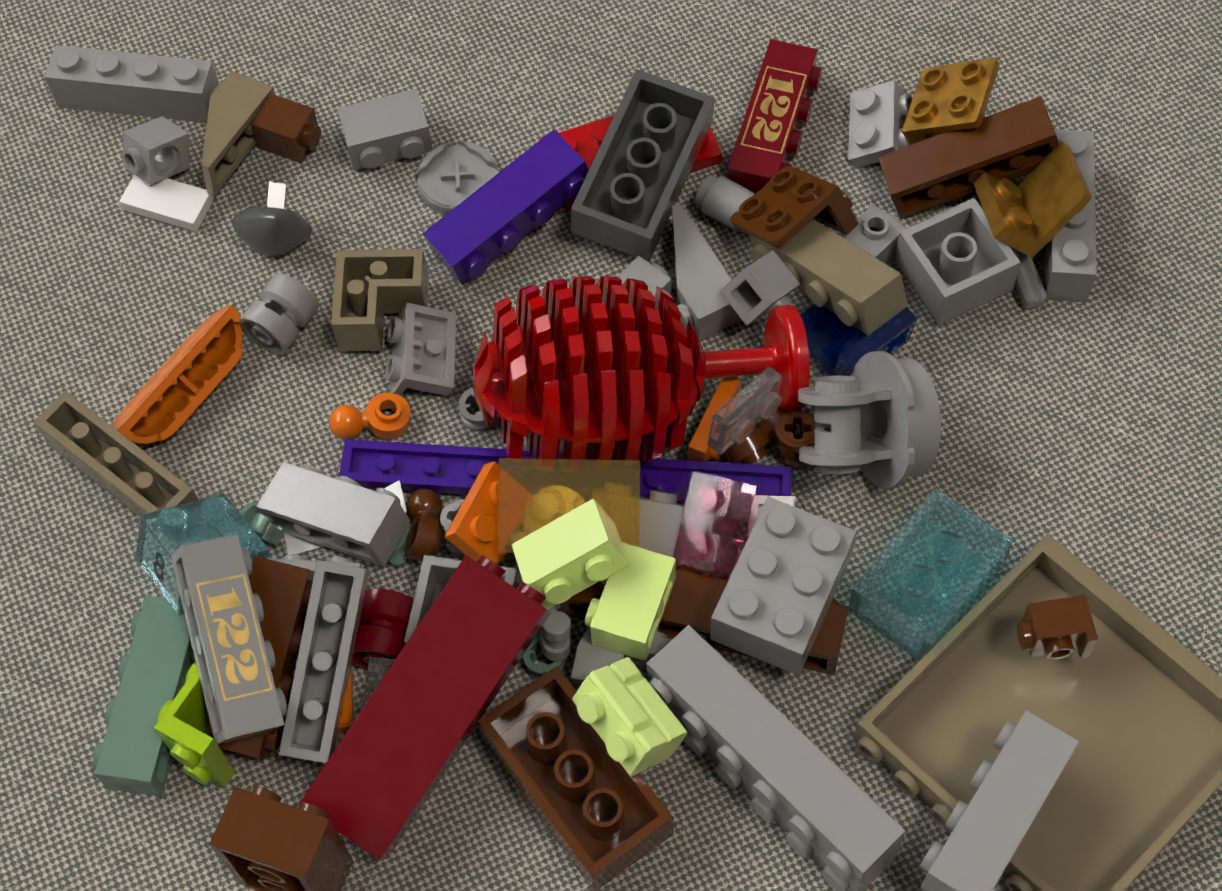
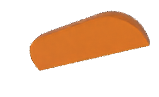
(183, 380)

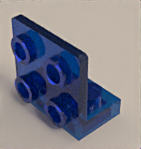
(841, 346)

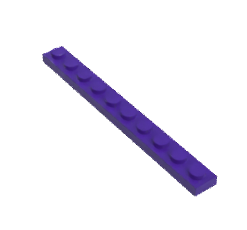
(455, 469)

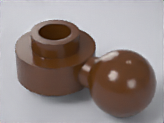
(752, 448)
(424, 537)

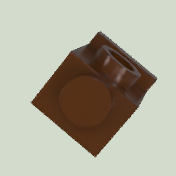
(1058, 628)

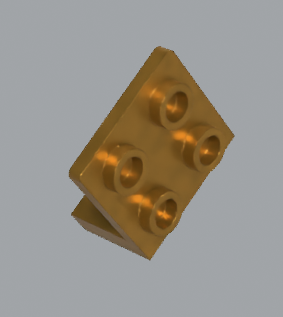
(950, 98)
(1039, 207)

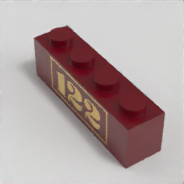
(774, 114)

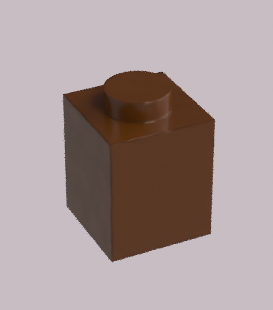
(286, 128)

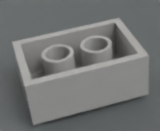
(782, 585)

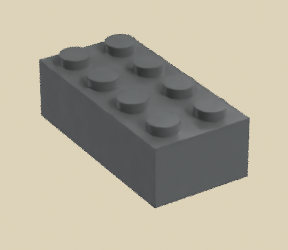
(642, 165)

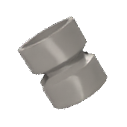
(282, 309)

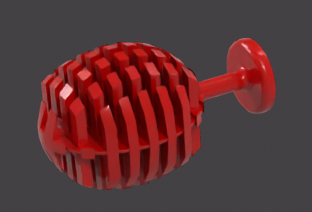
(613, 369)

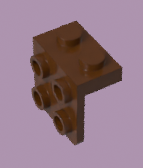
(790, 203)

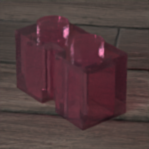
(710, 523)

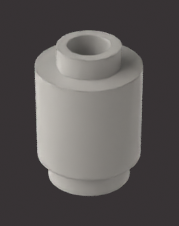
(721, 198)

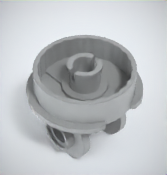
(875, 420)

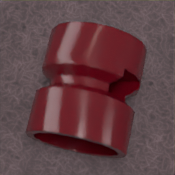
(382, 625)

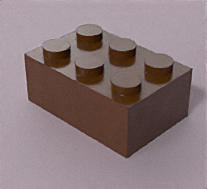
(279, 845)

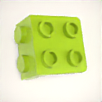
(183, 729)

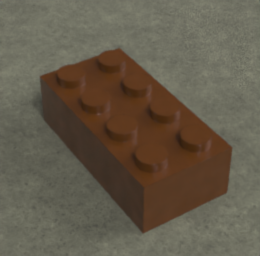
(572, 782)

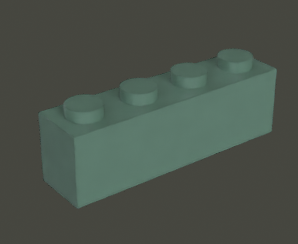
(150, 675)

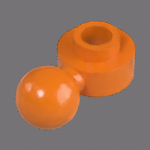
(349, 421)

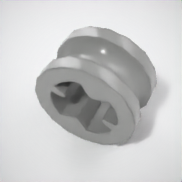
(472, 422)

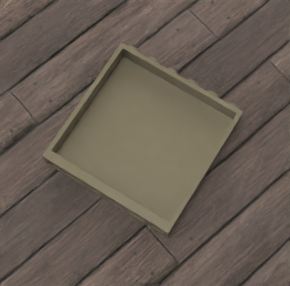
(1136, 706)

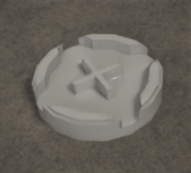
(453, 174)

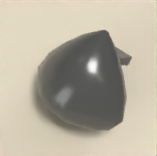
(272, 228)

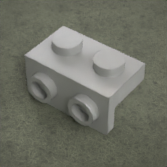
(876, 122)

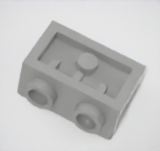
(422, 350)

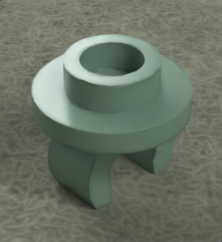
(262, 524)

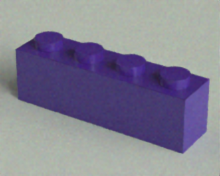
(507, 207)

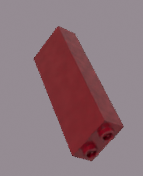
(427, 705)

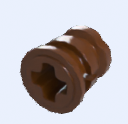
(789, 441)

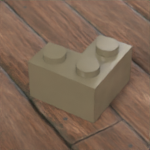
(374, 285)

